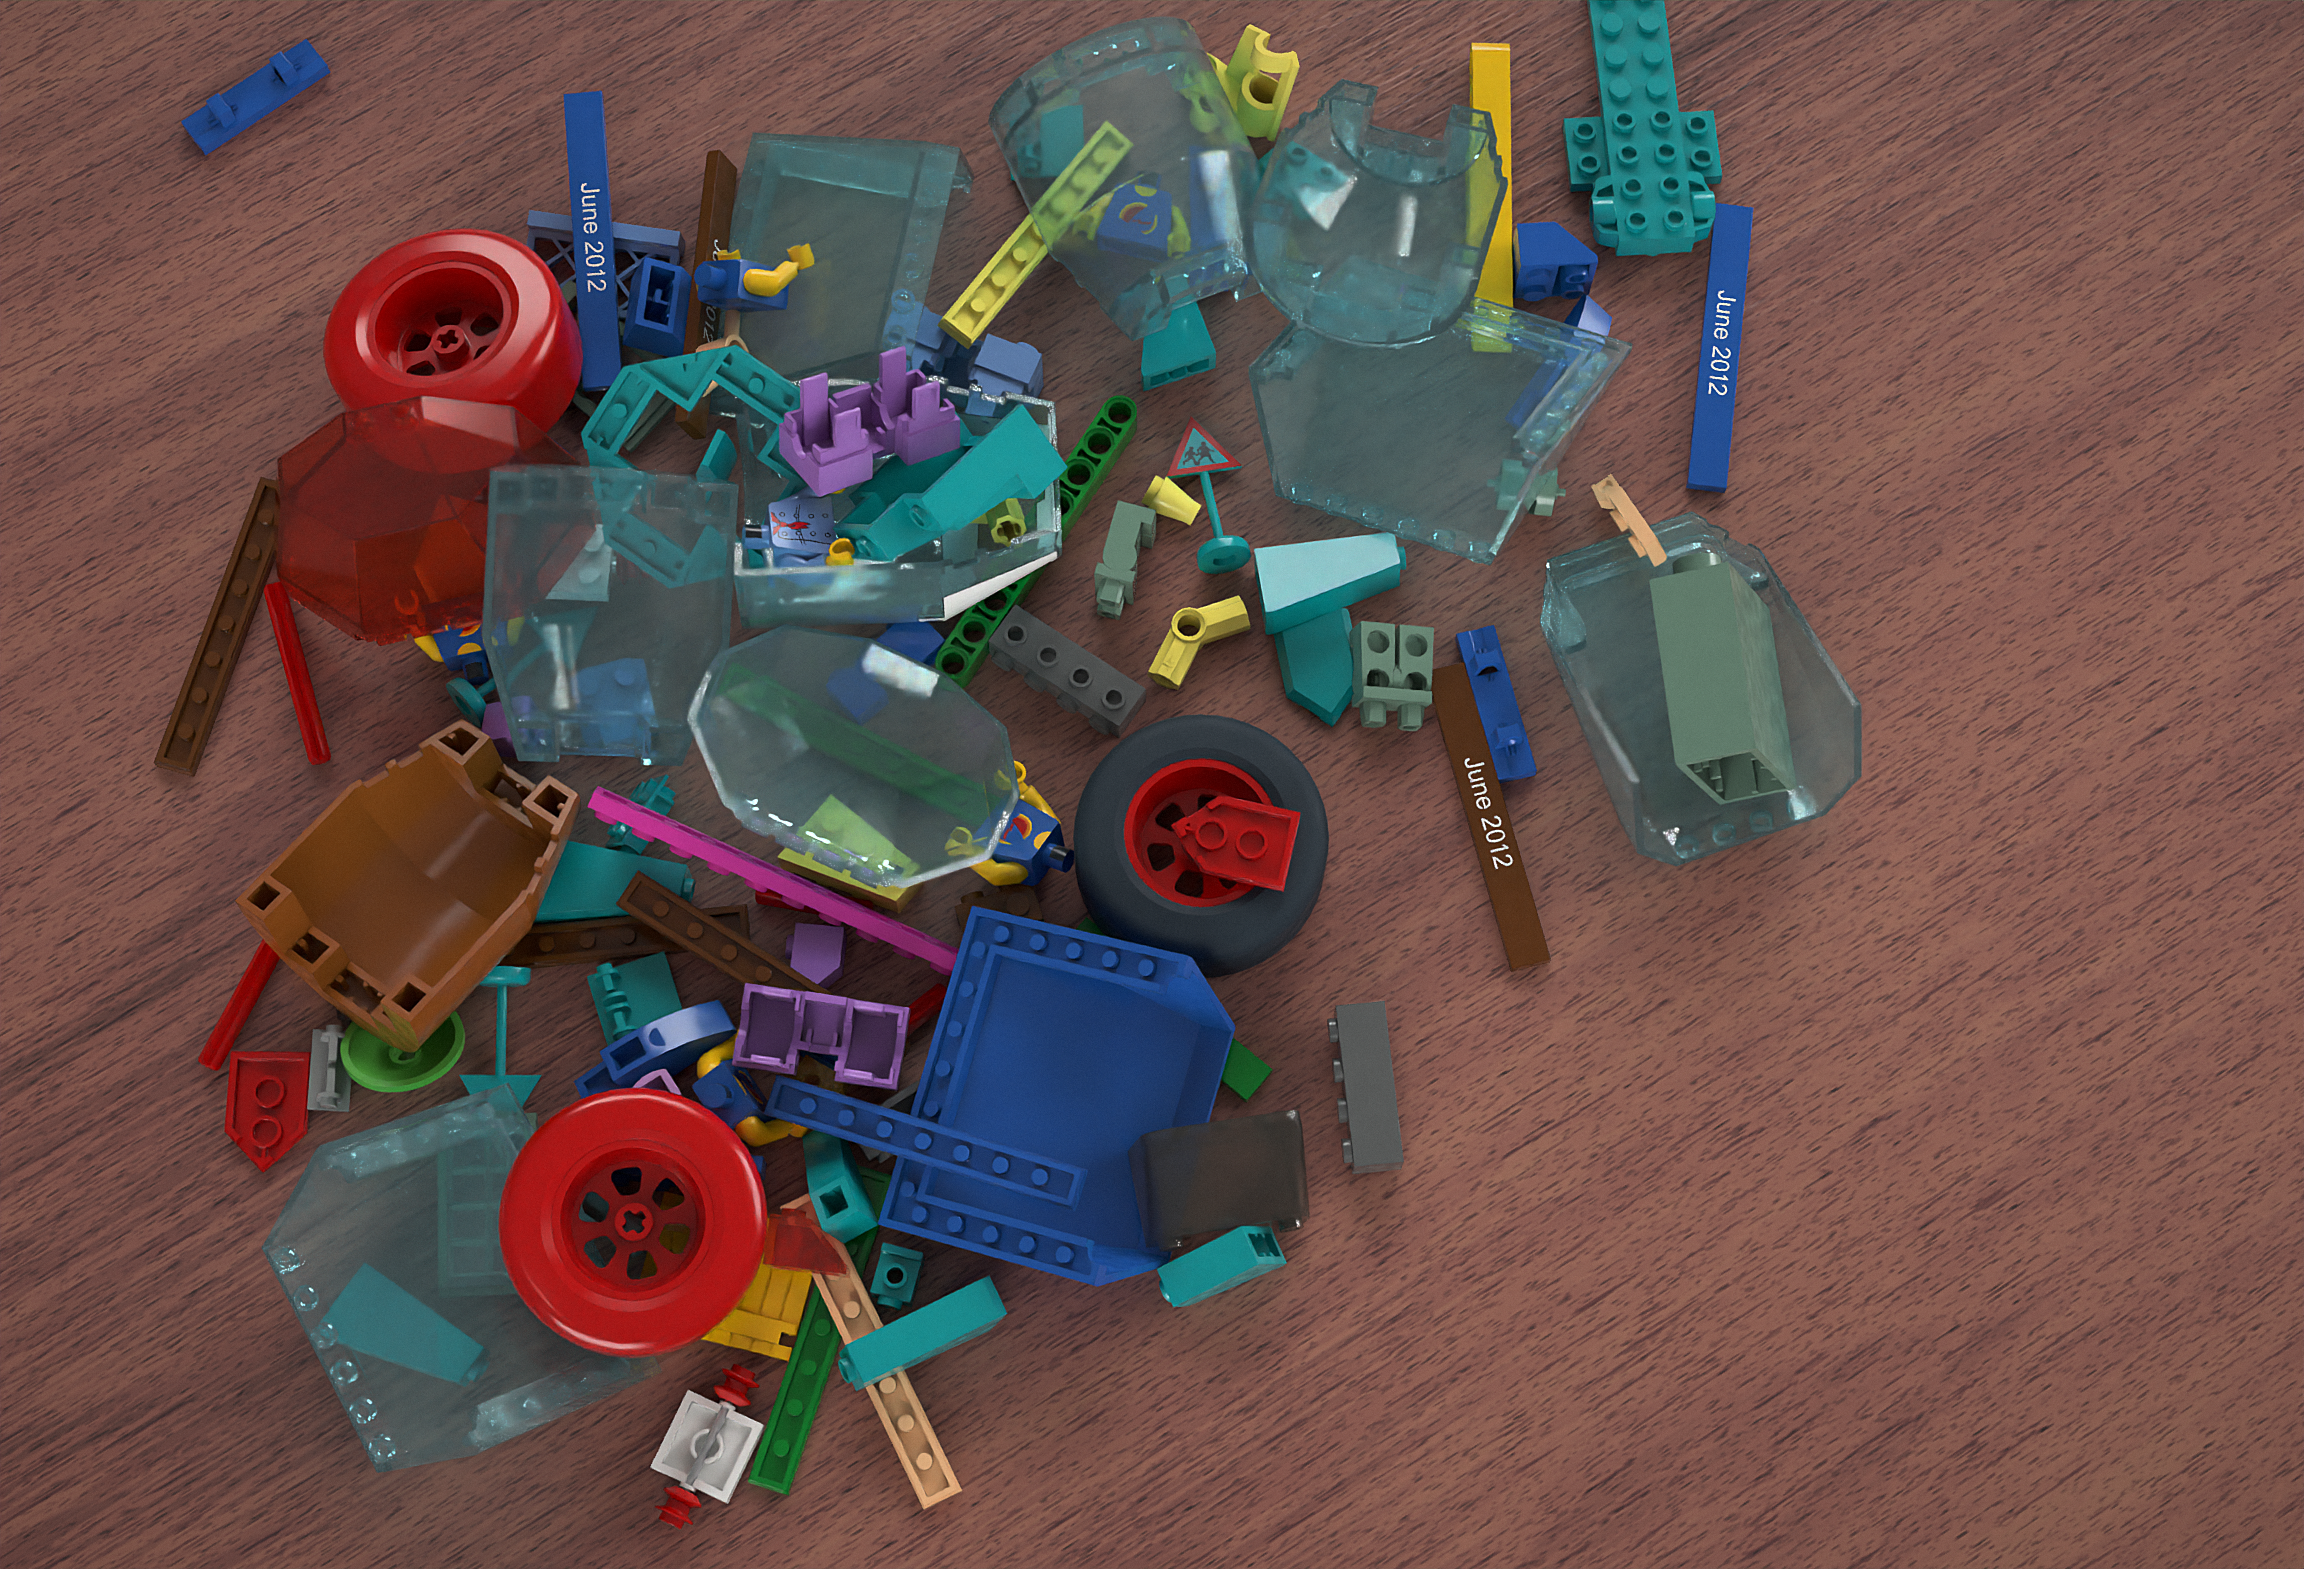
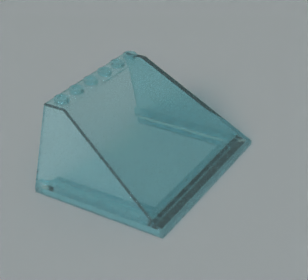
(874, 237)
(1432, 435)
(405, 1278)

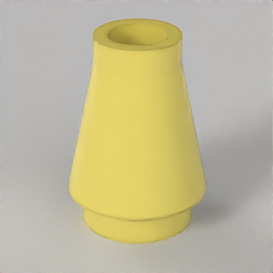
(1170, 500)

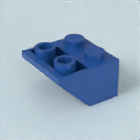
(1550, 263)
(658, 308)

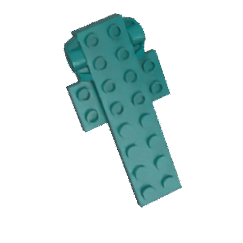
(1642, 154)

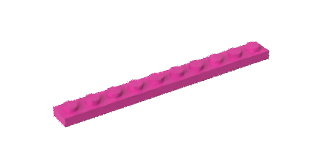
(763, 876)

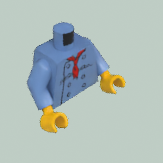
(800, 532)

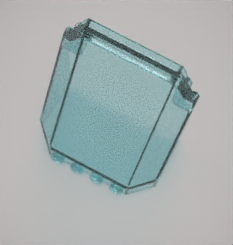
(1609, 660)

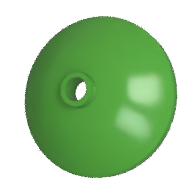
(394, 1070)

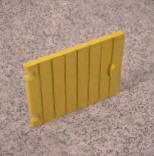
(768, 1309)

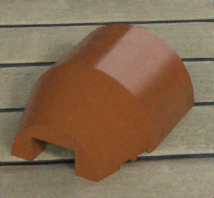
(415, 884)

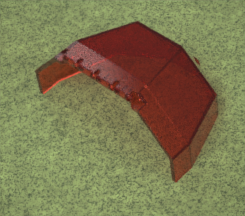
(390, 513)

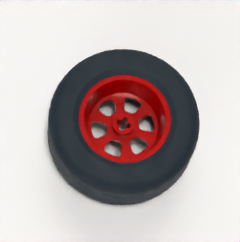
(1177, 765)

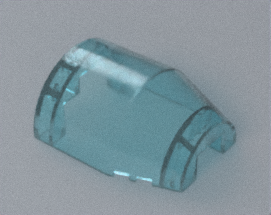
(1134, 169)
(1375, 227)
(605, 605)

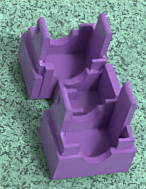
(839, 437)
(786, 1021)

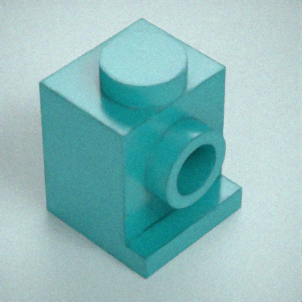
(910, 1264)

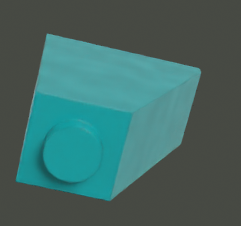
(1178, 350)
(1220, 1265)

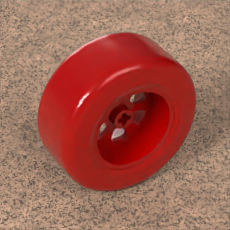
(421, 309)
(577, 1155)

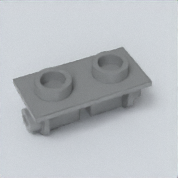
(328, 1078)

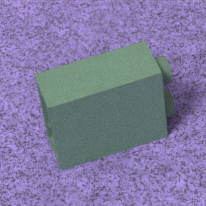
(1721, 681)

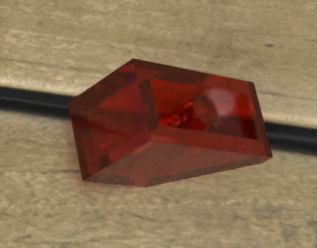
(801, 1246)

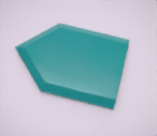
(1318, 664)

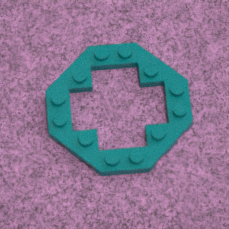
(685, 382)

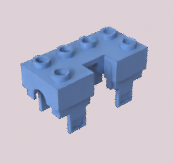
(990, 363)

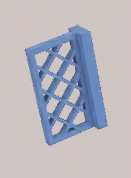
(627, 238)

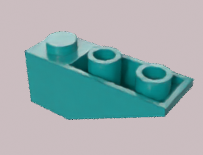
(837, 1187)

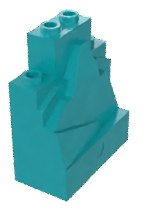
(946, 492)

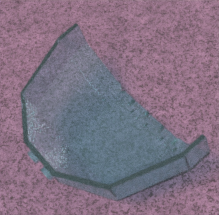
(854, 755)

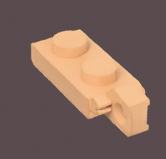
(1627, 516)

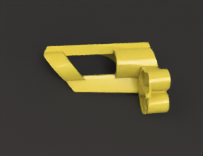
(1254, 95)

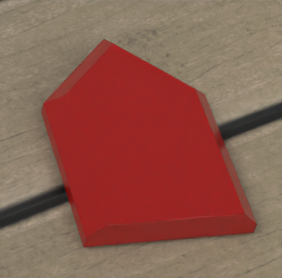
(1241, 841)
(267, 1103)

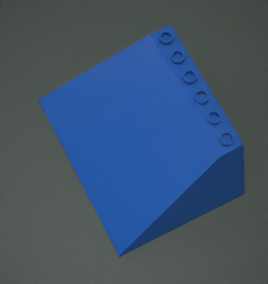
(1071, 1056)

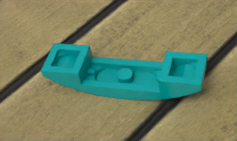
(719, 458)

